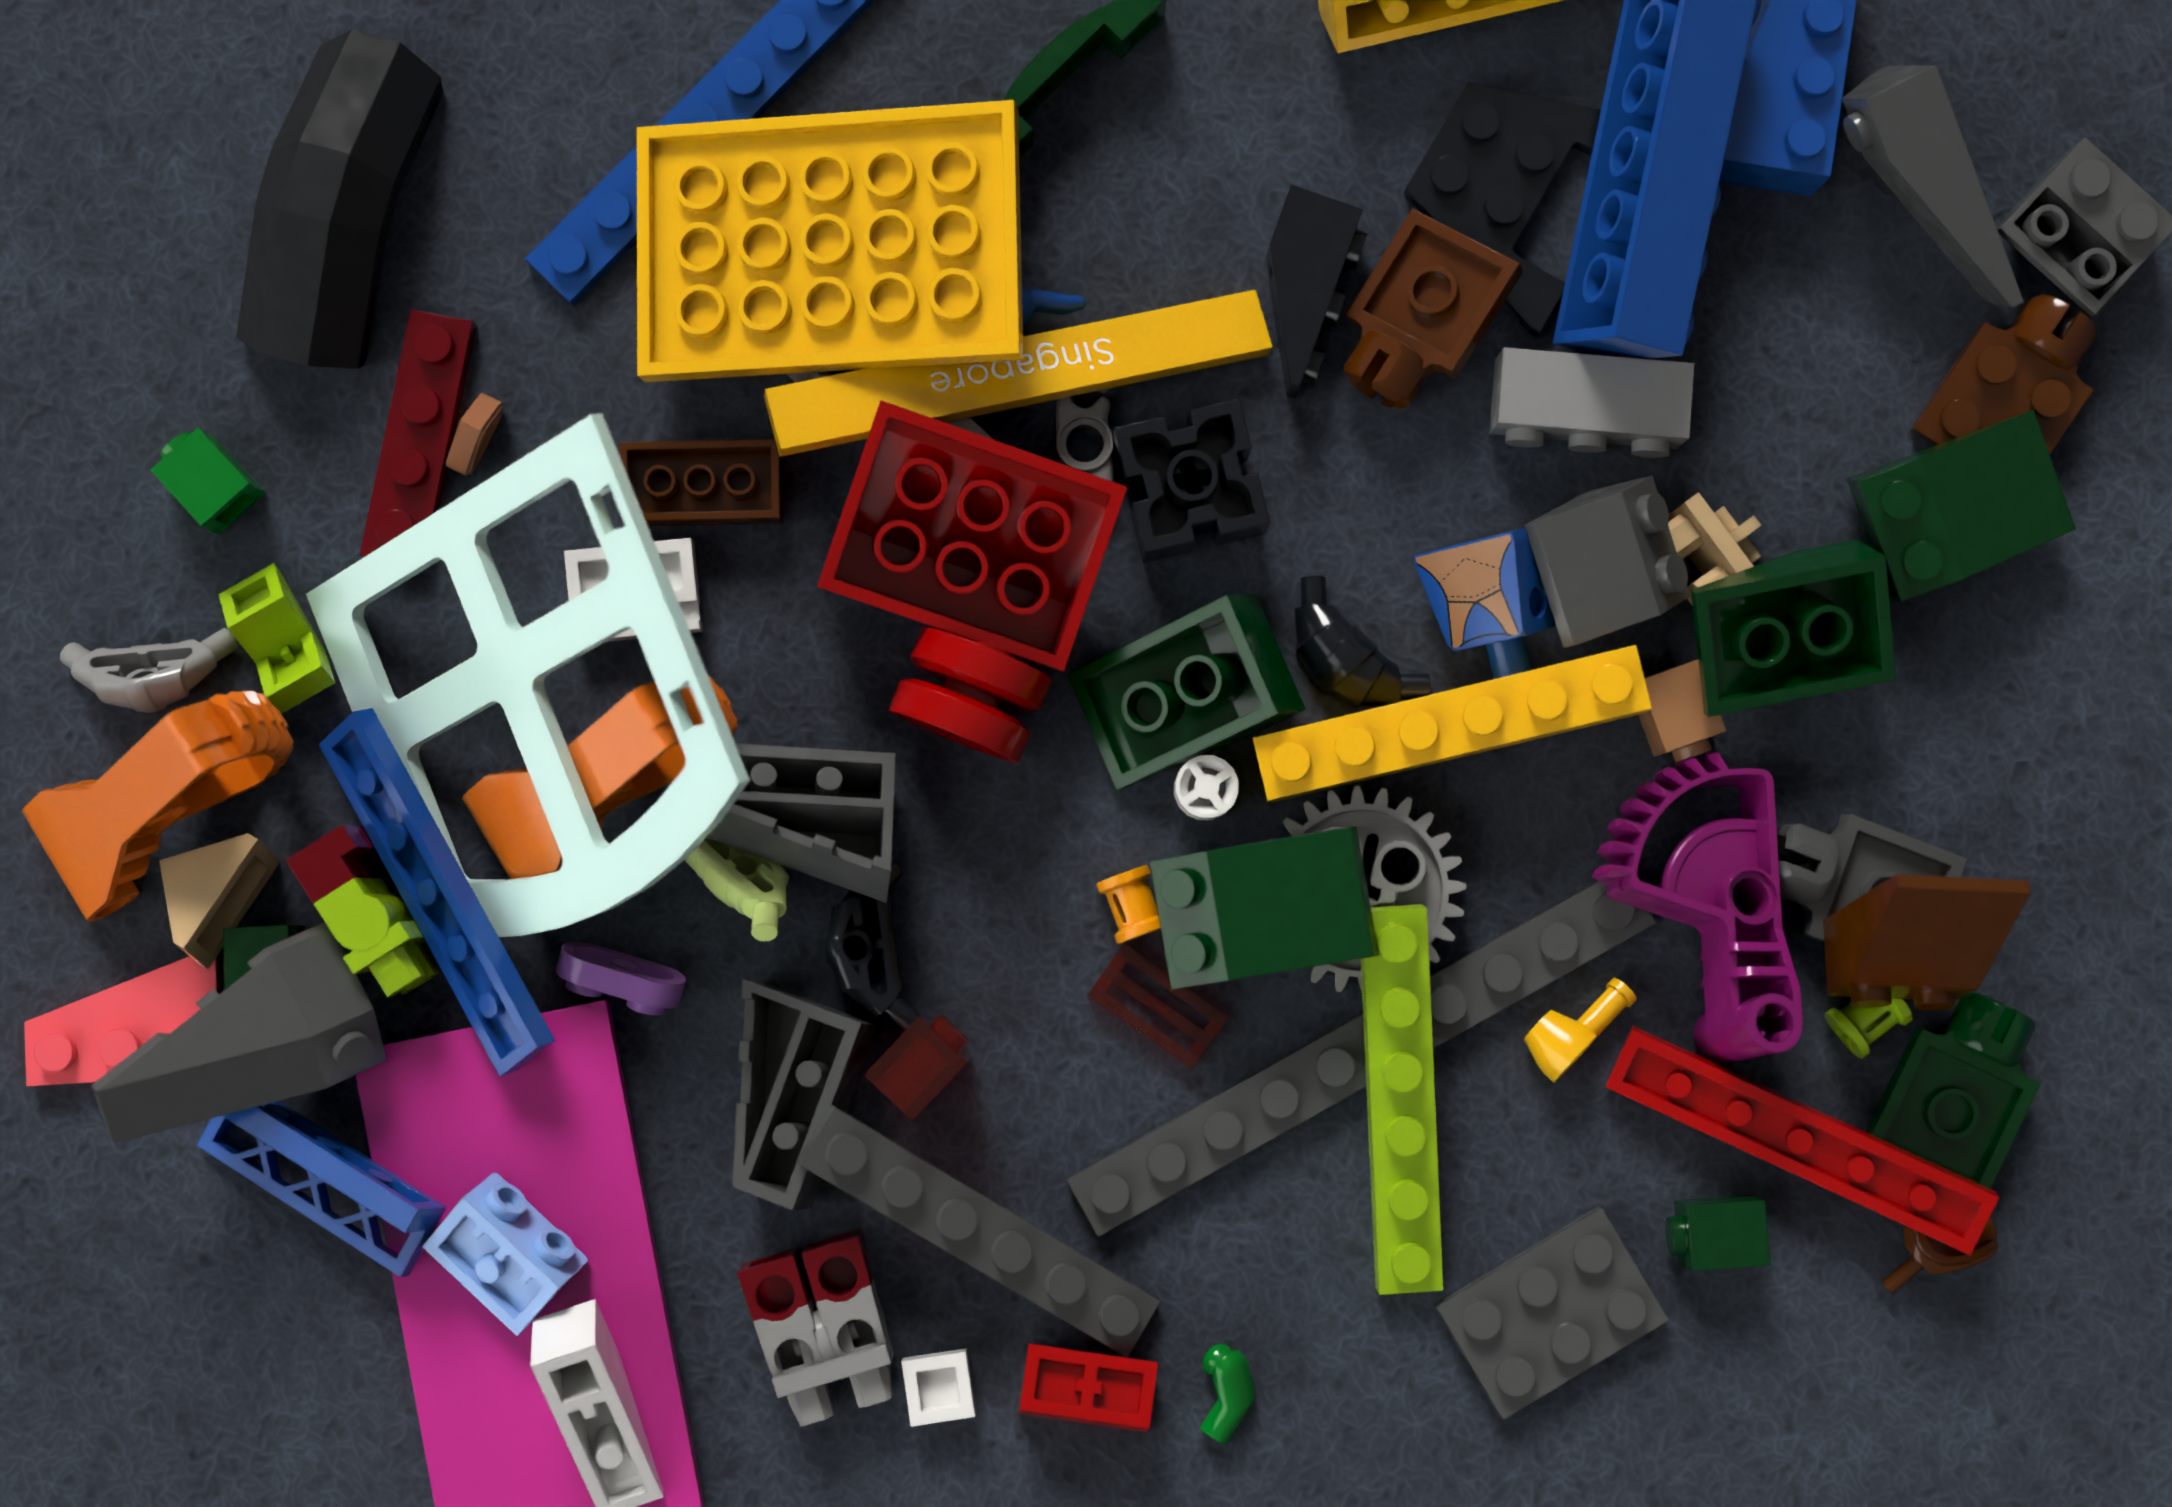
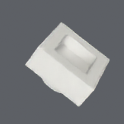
(938, 1387)

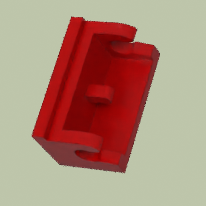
(1088, 1388)

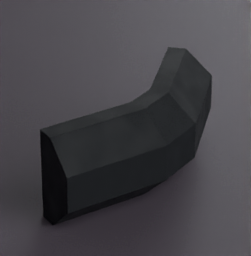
(332, 201)

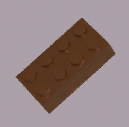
(706, 481)

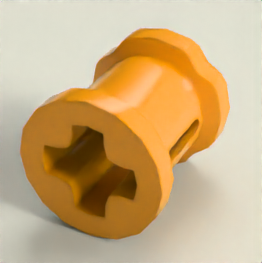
(1131, 903)

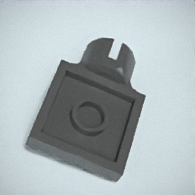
(1850, 863)

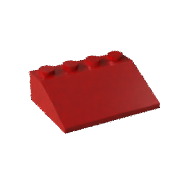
(971, 536)

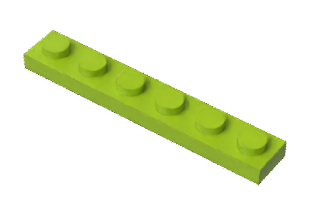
(1402, 1104)

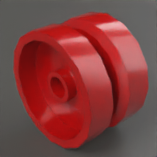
(973, 687)

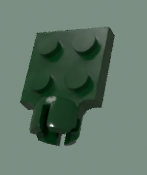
(1961, 1090)

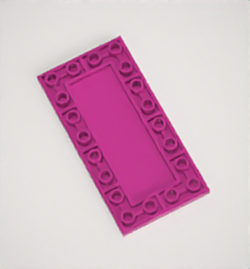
(571, 1148)

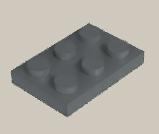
(1551, 1312)

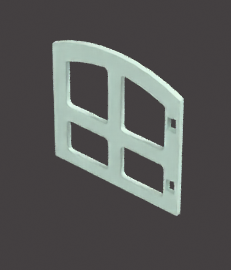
(512, 671)

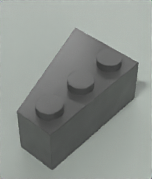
(817, 814)

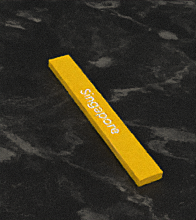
(1053, 367)

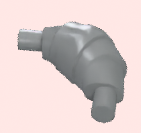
(150, 674)

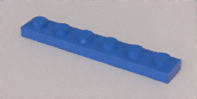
(436, 892)

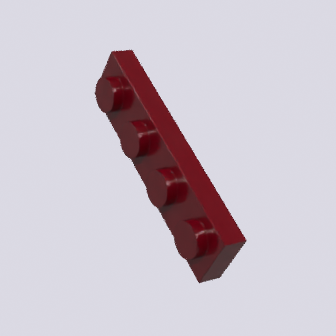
(419, 425)

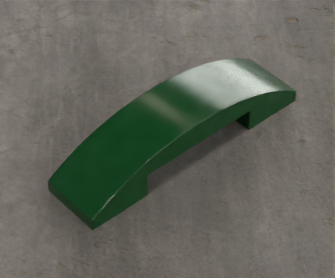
(1116, 24)

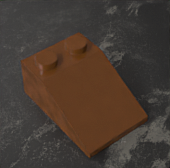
(1920, 939)

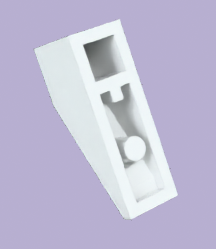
(594, 1405)

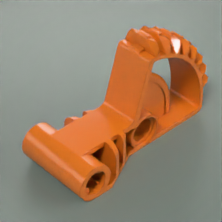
(617, 760)
(188, 762)

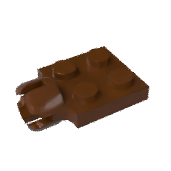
(1425, 308)
(2014, 373)

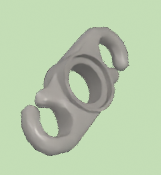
(1071, 418)

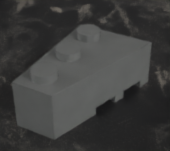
(793, 1068)

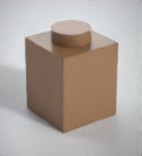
(1678, 714)

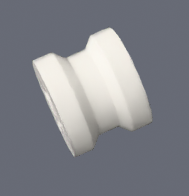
(1213, 782)

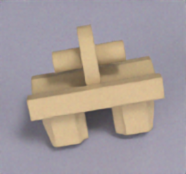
(1712, 540)

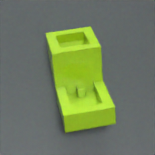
(277, 637)

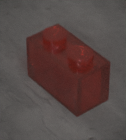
(920, 1063)

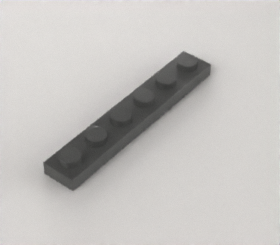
(977, 1230)

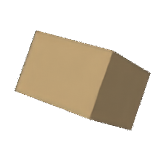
(213, 891)

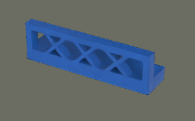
(330, 1162)

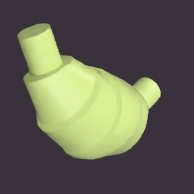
(743, 882)

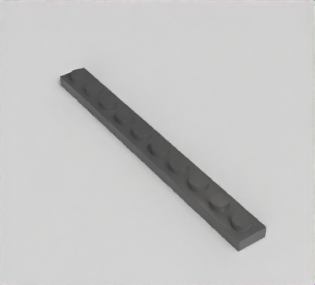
(1335, 1062)

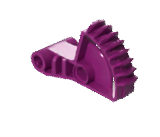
(1747, 965)

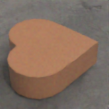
(474, 434)

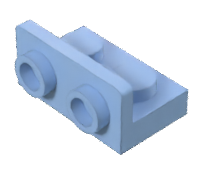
(505, 1252)

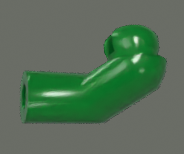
(1234, 1391)

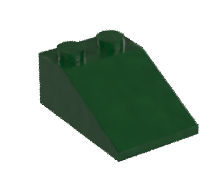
(1962, 505)
(1794, 628)
(1186, 690)
(1264, 907)

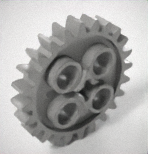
(1394, 829)

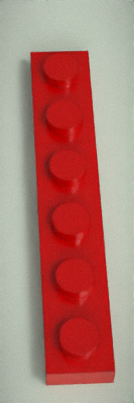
(1802, 1140)

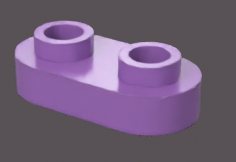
(600, 970)

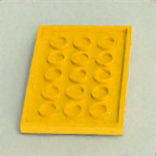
(829, 242)

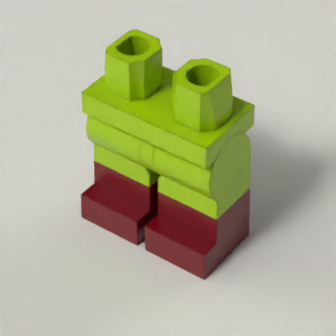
(363, 910)

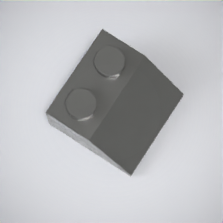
(1608, 560)

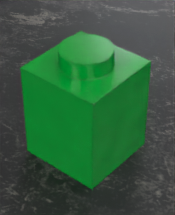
(206, 480)

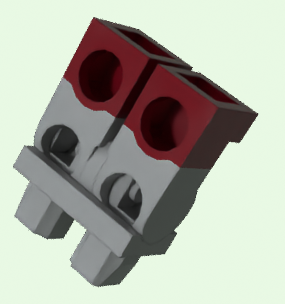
(823, 1345)

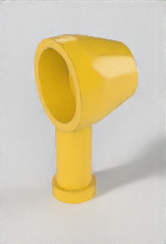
(1561, 1040)

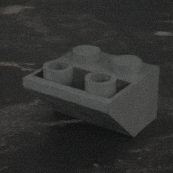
(2086, 226)

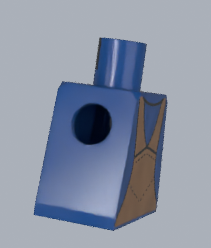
(1488, 596)

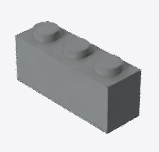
(1591, 401)

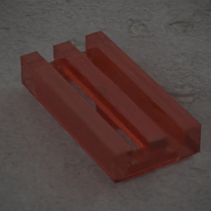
(1202, 1037)

